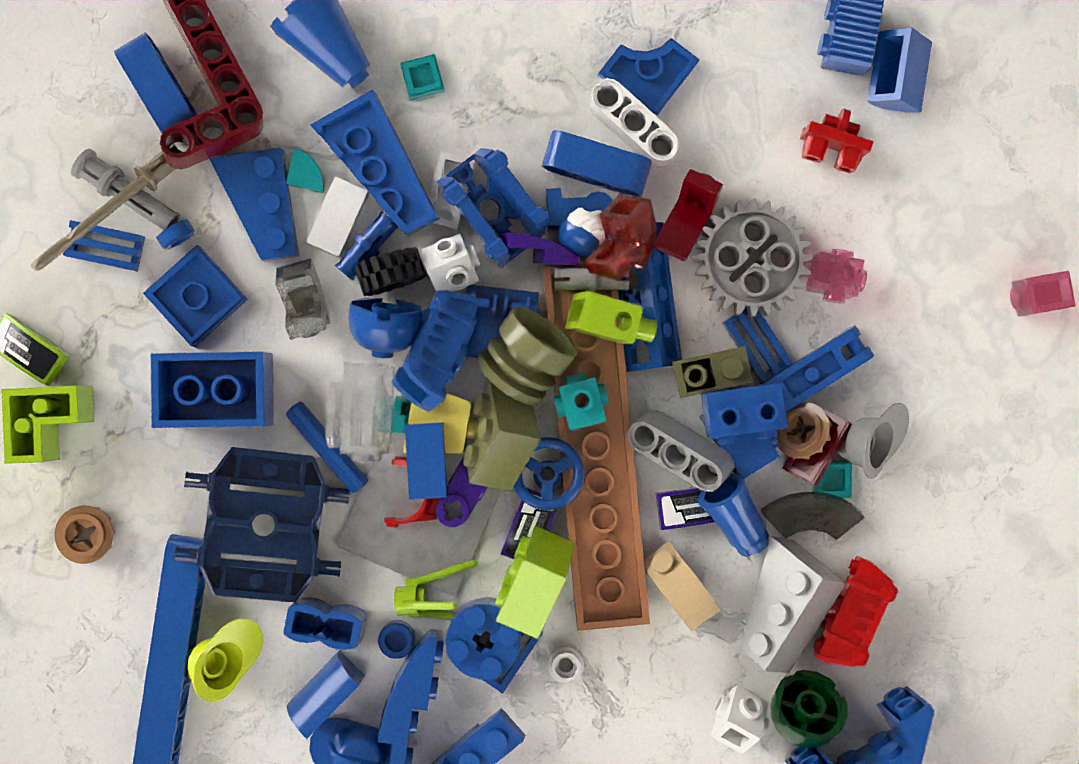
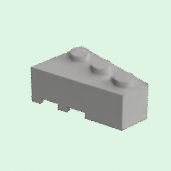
(788, 605)

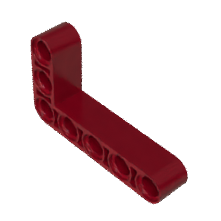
(215, 72)

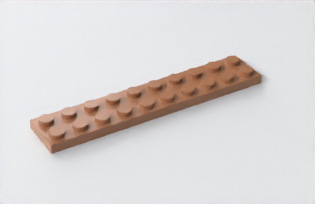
(605, 513)

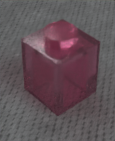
(1042, 293)

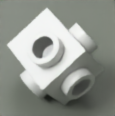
(450, 264)
(740, 719)

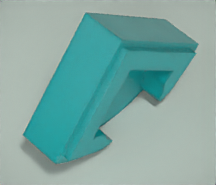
(305, 173)
(400, 418)

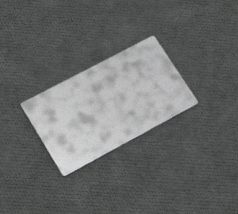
(418, 546)

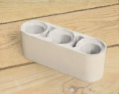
(627, 106)

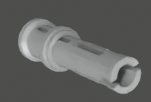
(111, 181)

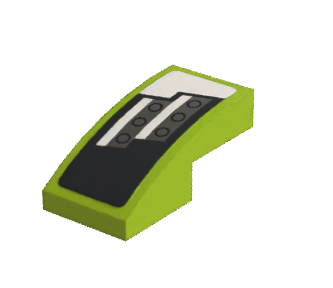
(30, 351)

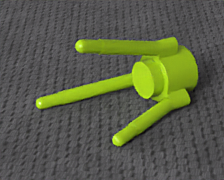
(414, 601)

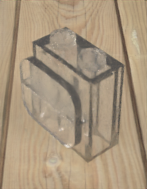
(361, 411)

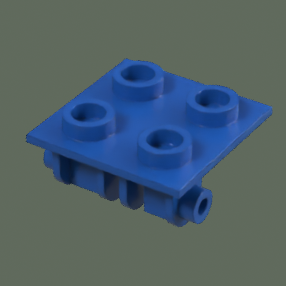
(495, 308)

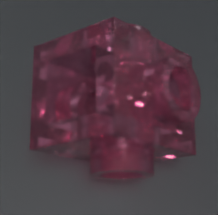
(825, 272)

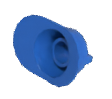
(347, 743)

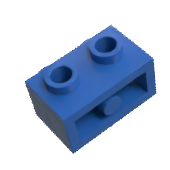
(744, 411)

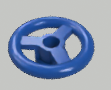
(547, 502)

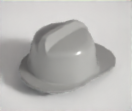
(876, 440)

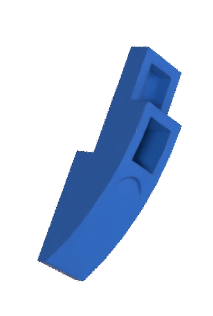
(410, 691)
(485, 742)

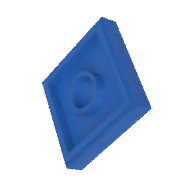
(195, 296)

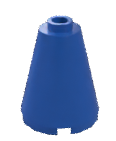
(324, 38)

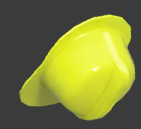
(223, 660)

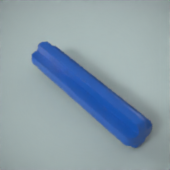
(315, 435)

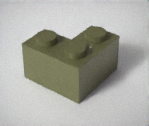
(504, 439)

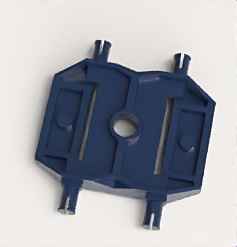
(231, 529)

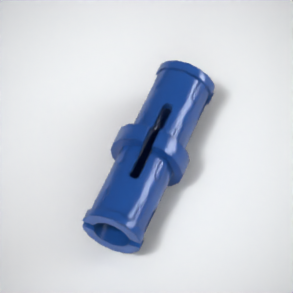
(367, 244)

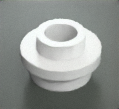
(562, 675)

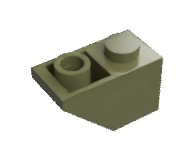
(712, 372)

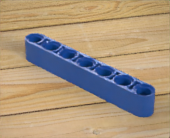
(171, 645)

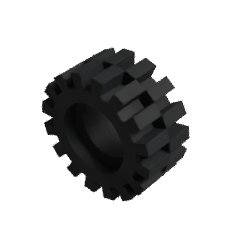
(390, 271)

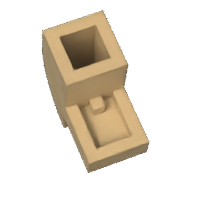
(680, 586)

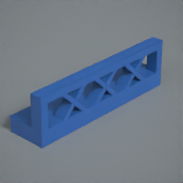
(657, 305)

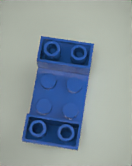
(904, 743)

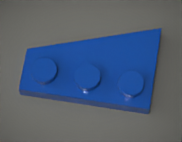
(261, 199)

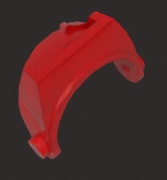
(426, 512)

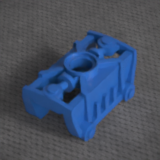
(504, 191)
(438, 349)

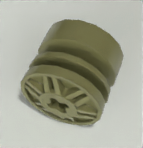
(526, 356)

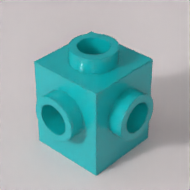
(584, 416)

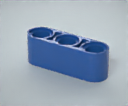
(154, 82)
(596, 163)

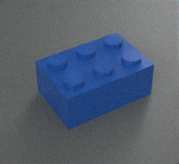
(211, 389)

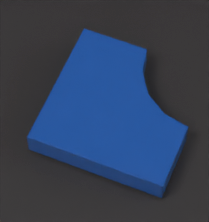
(651, 74)

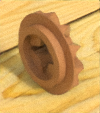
(815, 419)
(69, 528)

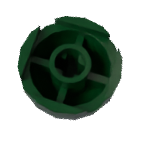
(808, 709)

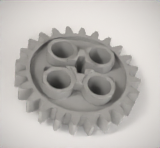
(730, 236)

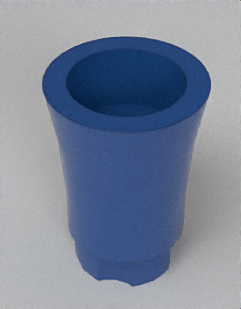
(736, 515)

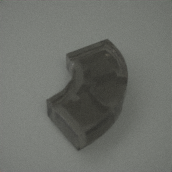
(812, 512)

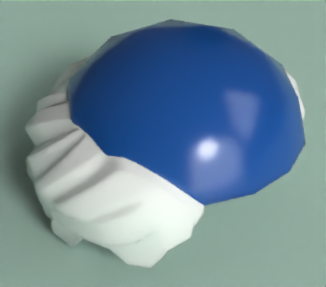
(582, 232)

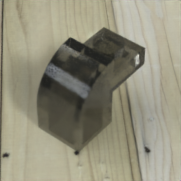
(302, 299)

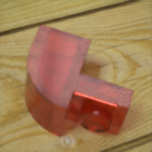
(629, 235)

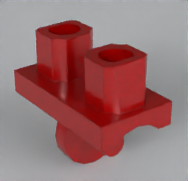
(838, 135)

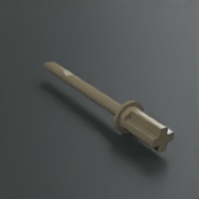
(148, 176)

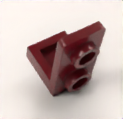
(689, 215)

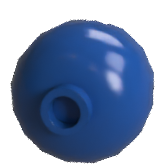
(384, 326)

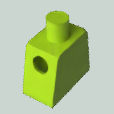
(596, 315)

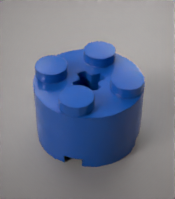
(476, 658)

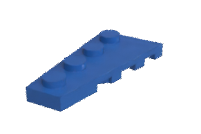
(374, 154)

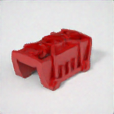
(855, 615)

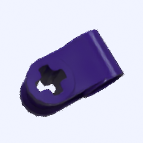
(462, 491)

